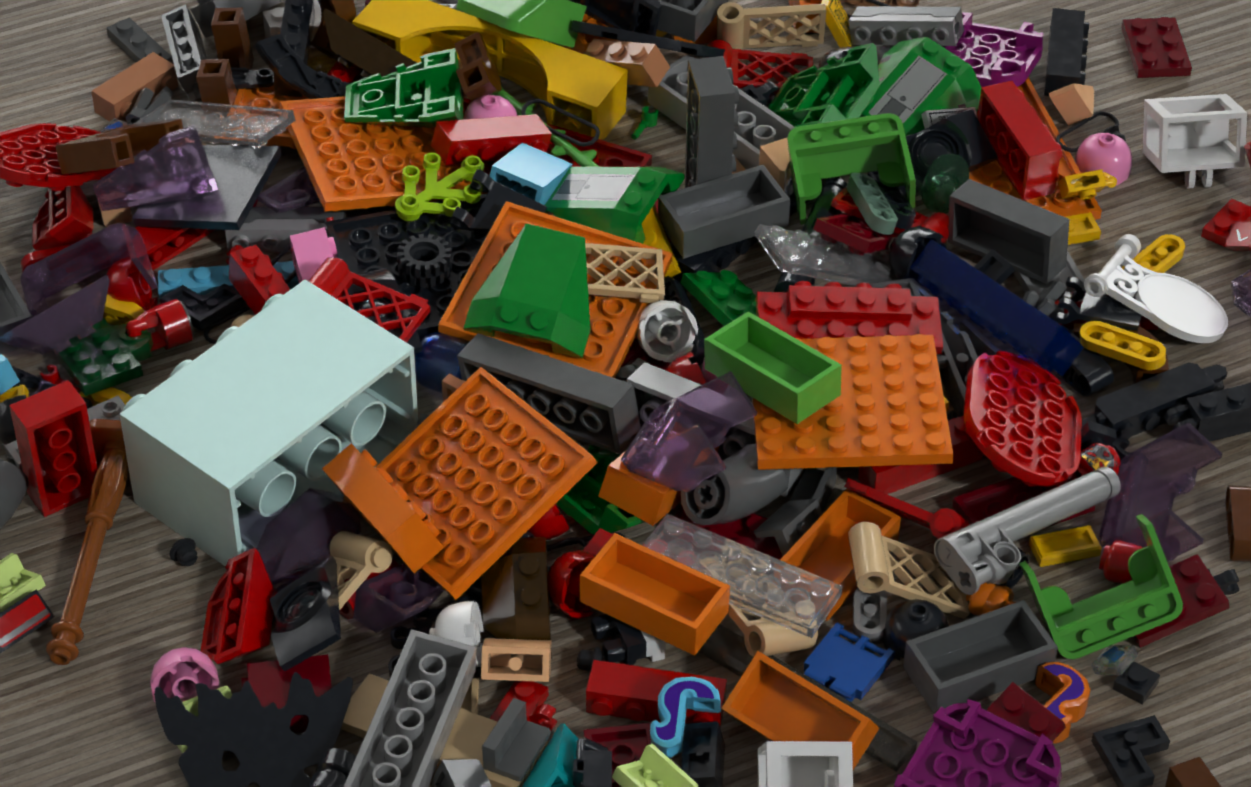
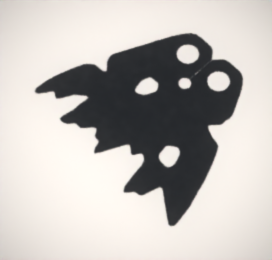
(256, 734)

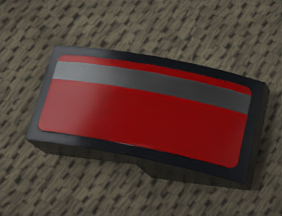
(23, 619)

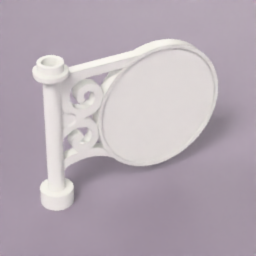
(1163, 298)

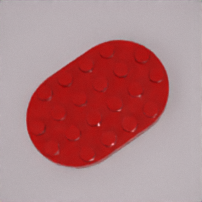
(31, 158)
(1022, 419)

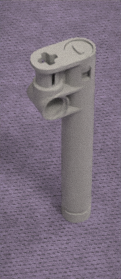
(986, 548)

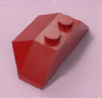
(62, 219)
(239, 610)

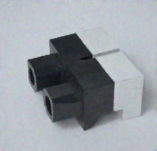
(626, 642)

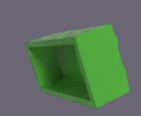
(773, 367)

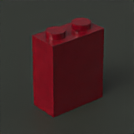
(273, 683)

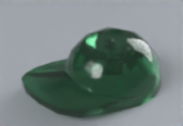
(943, 179)

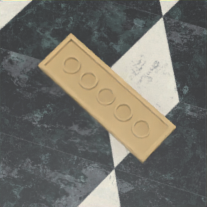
(464, 739)

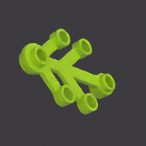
(412, 206)

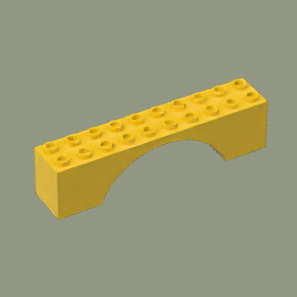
(546, 70)

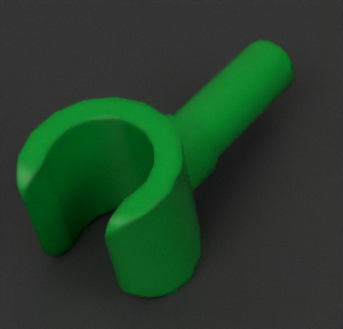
(647, 120)

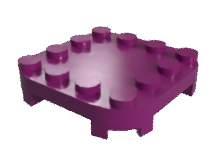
(998, 52)
(980, 750)

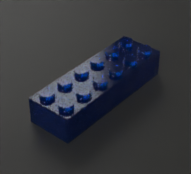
(996, 309)

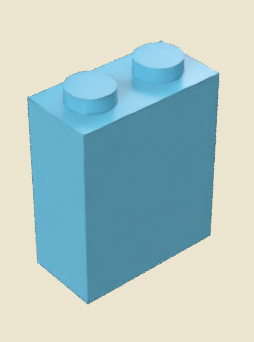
(530, 172)

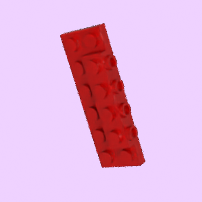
(850, 311)

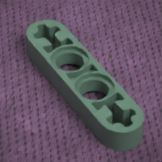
(872, 203)

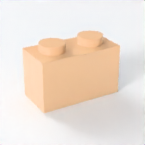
(516, 660)

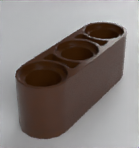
(1239, 522)

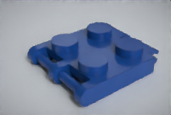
(847, 665)

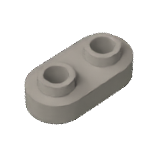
(869, 614)

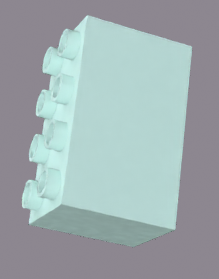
(263, 415)

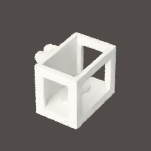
(1193, 135)
(805, 764)

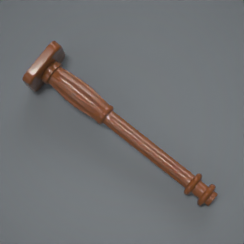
(102, 507)

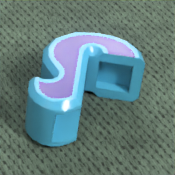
(672, 706)

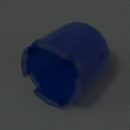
(438, 359)

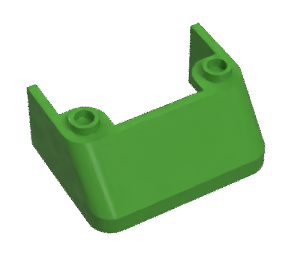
(535, 18)
(847, 148)
(1115, 613)

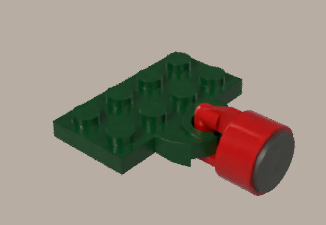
(113, 352)

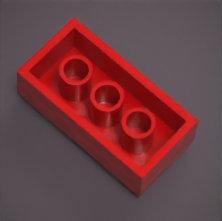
(1020, 140)
(55, 447)

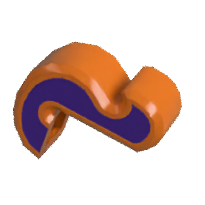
(1068, 693)

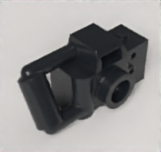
(592, 765)

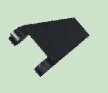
(492, 205)
(1095, 308)

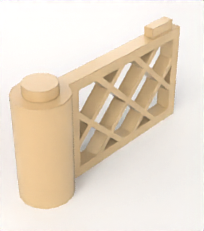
(736, 27)
(633, 288)
(356, 558)
(876, 566)
(768, 636)

